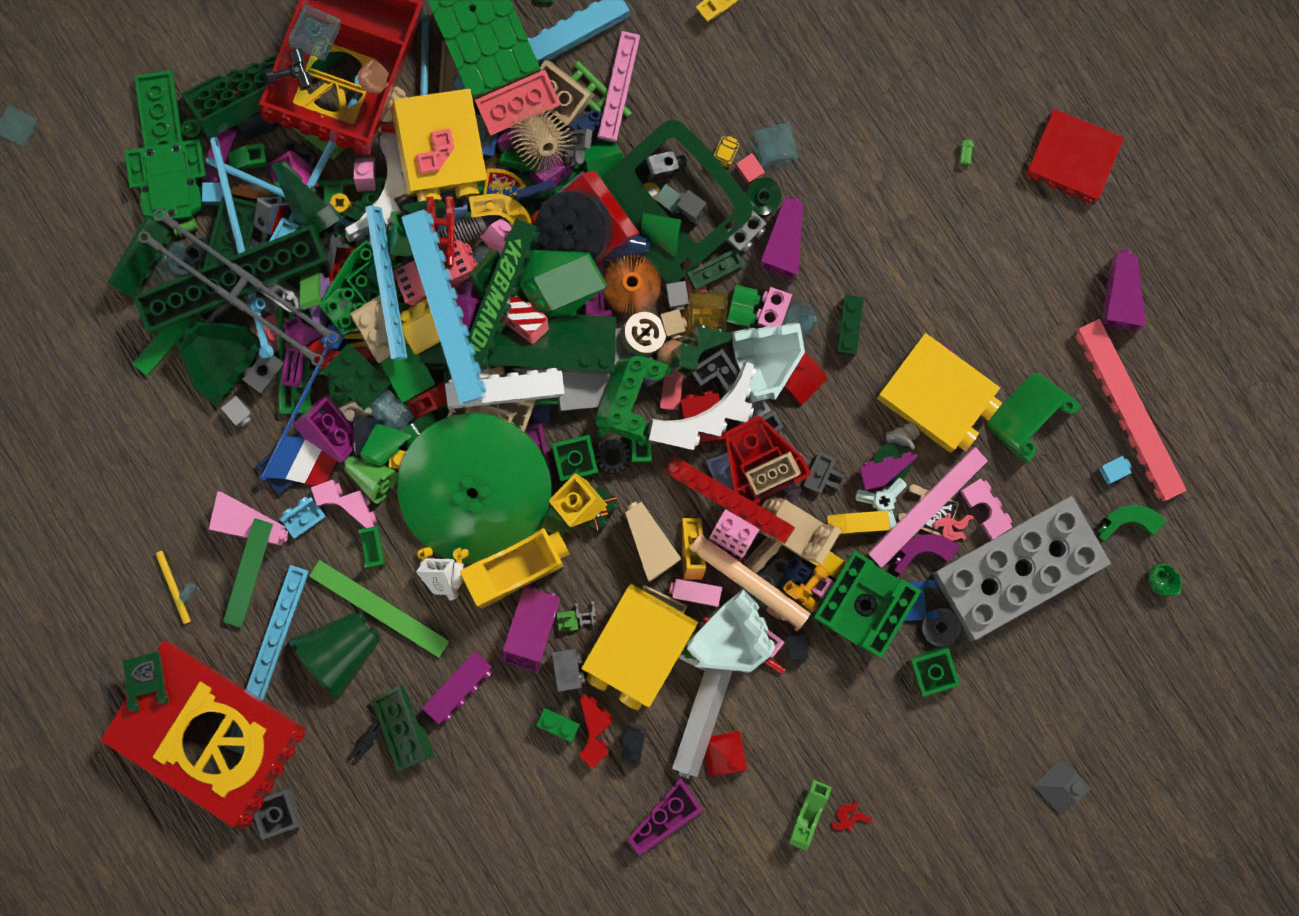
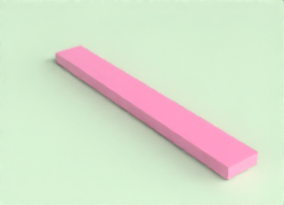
(927, 507)

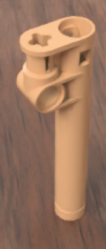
(778, 603)

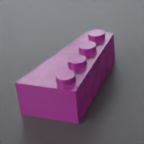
(666, 818)

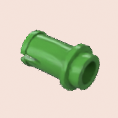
(966, 152)
(189, 226)

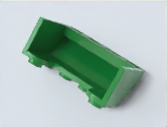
(620, 395)

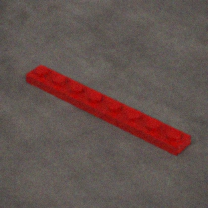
(729, 499)

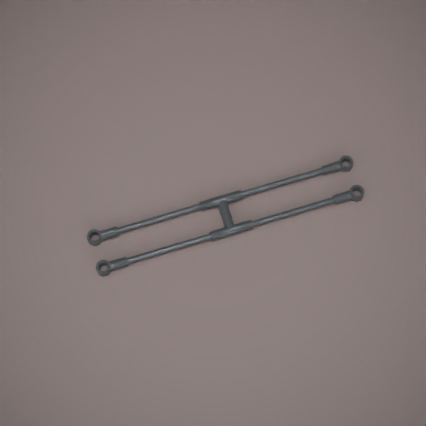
(245, 277)

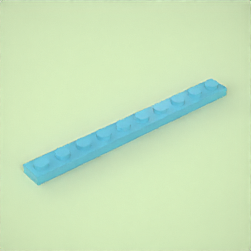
(273, 640)

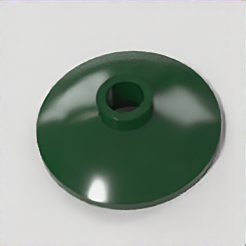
(771, 195)

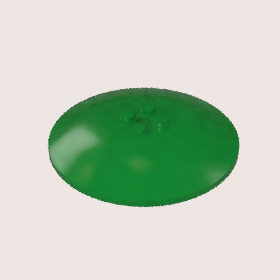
(480, 455)

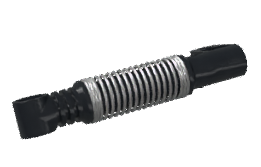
(463, 230)

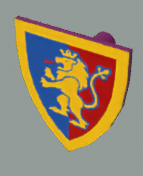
(502, 182)

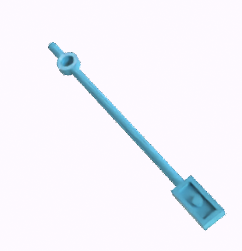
(287, 226)

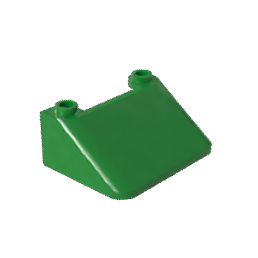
(1026, 412)

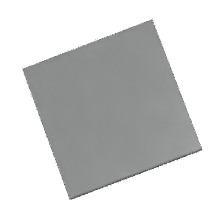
(588, 389)

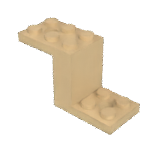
(810, 537)

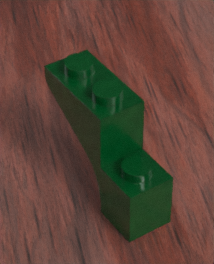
(701, 340)

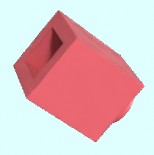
(750, 169)

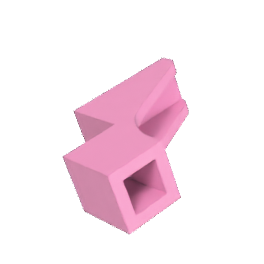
(354, 503)

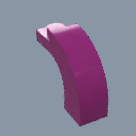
(930, 543)

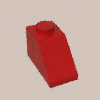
(428, 400)

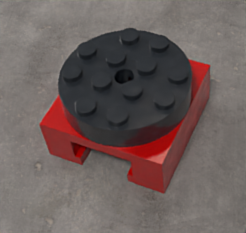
(595, 214)

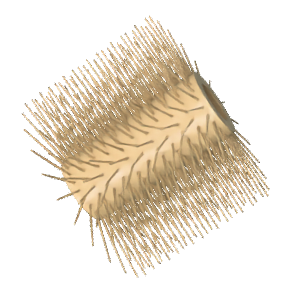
(540, 136)

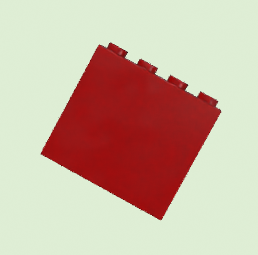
(1074, 156)

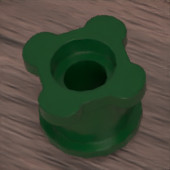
(356, 211)

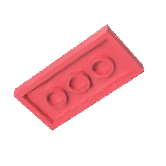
(502, 104)

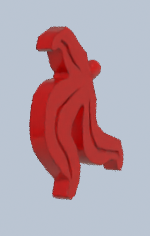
(842, 815)

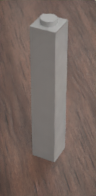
(701, 721)

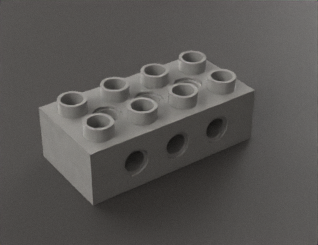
(996, 562)

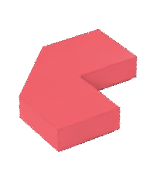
(434, 160)

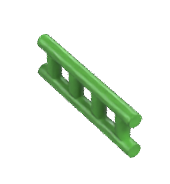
(595, 84)

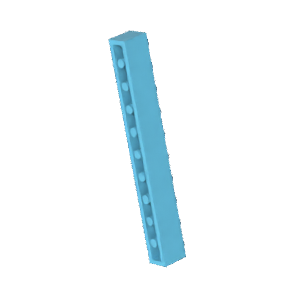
(573, 31)
(444, 307)

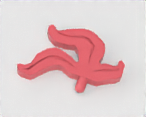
(947, 523)

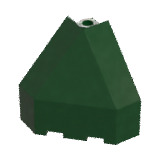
(216, 357)

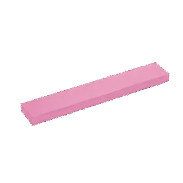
(618, 86)

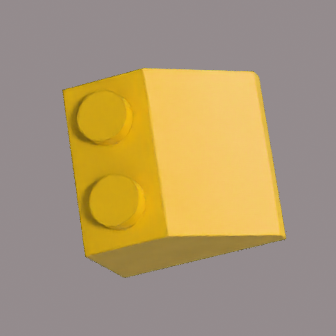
(419, 327)
(577, 501)

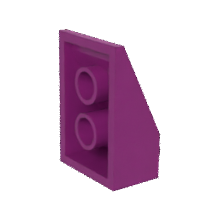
(327, 430)

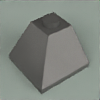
(1061, 786)

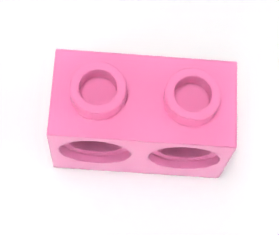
(777, 311)

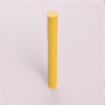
(173, 588)

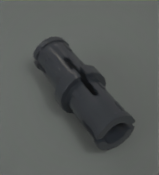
(366, 740)

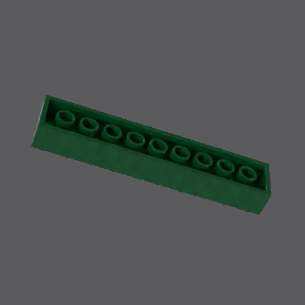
(268, 263)

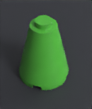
(371, 478)

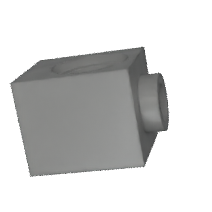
(677, 295)
(237, 412)

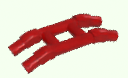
(449, 222)

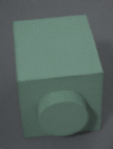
(667, 199)

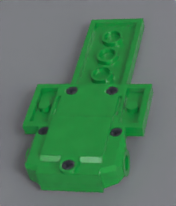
(166, 164)

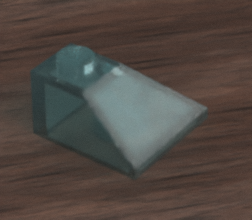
(775, 144)

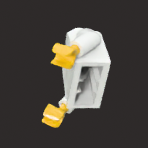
(442, 575)

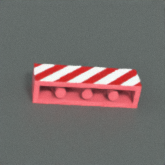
(526, 320)

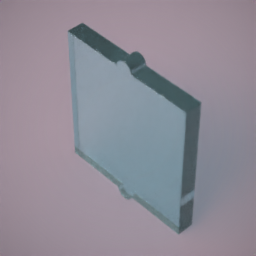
(17, 125)

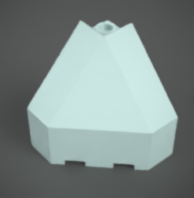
(773, 352)
(733, 637)

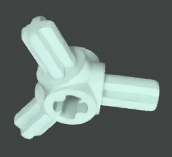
(891, 493)

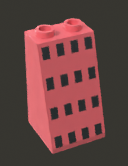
(410, 281)

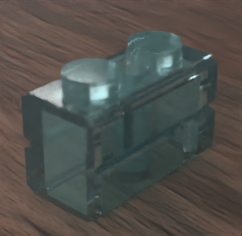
(391, 411)

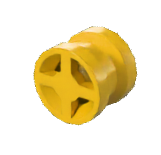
(341, 206)

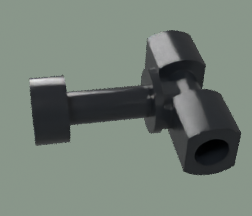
(295, 70)

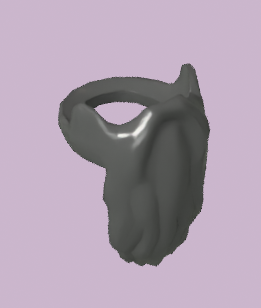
(331, 250)

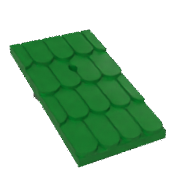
(485, 43)

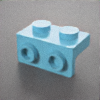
(302, 517)

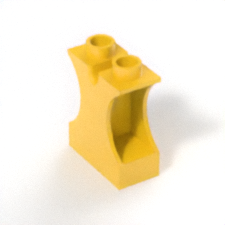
(514, 567)

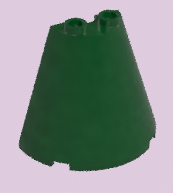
(336, 651)

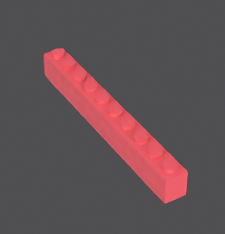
(1130, 410)

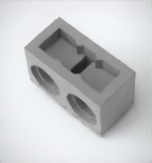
(748, 233)

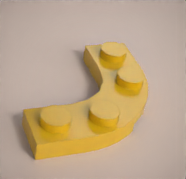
(498, 205)

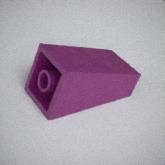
(784, 243)
(1123, 296)
(531, 629)

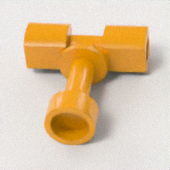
(803, 592)

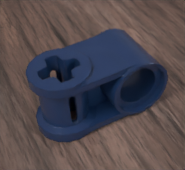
(796, 574)

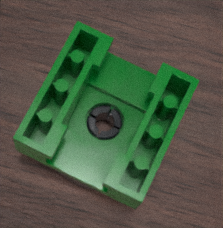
(888, 599)

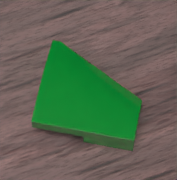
(662, 231)
(383, 444)

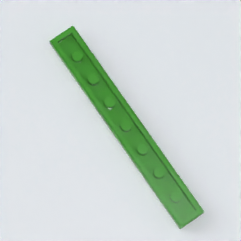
(379, 608)

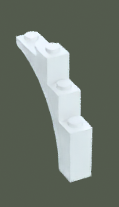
(393, 193)
(733, 406)

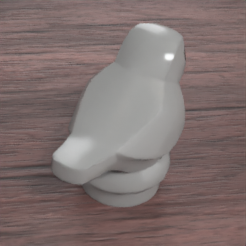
(903, 435)

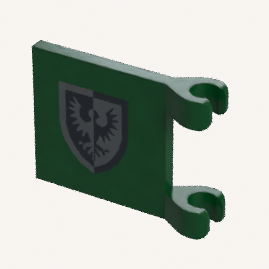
(143, 677)

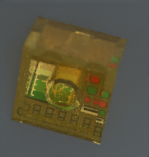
(707, 310)

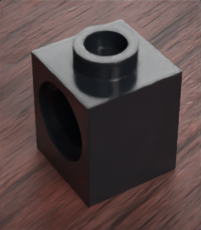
(797, 648)

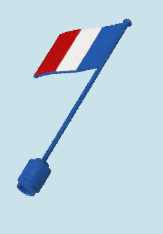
(295, 456)

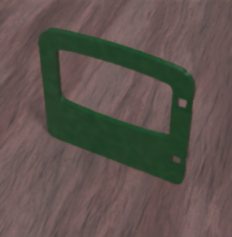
(636, 200)

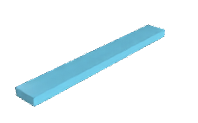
(386, 282)

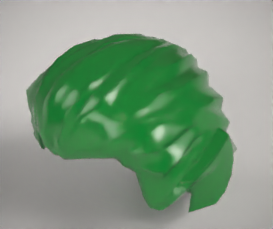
(1165, 580)

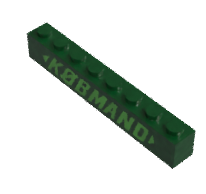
(502, 289)

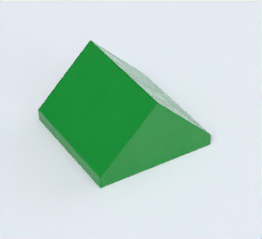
(601, 158)

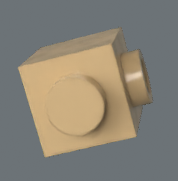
(674, 324)

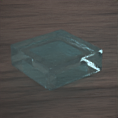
(188, 591)

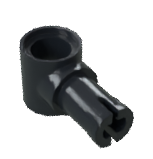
(197, 254)

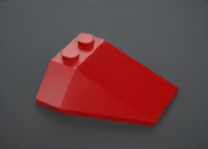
(754, 445)

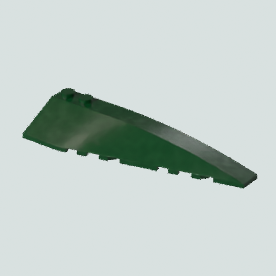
(218, 106)
(569, 345)

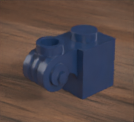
(590, 121)

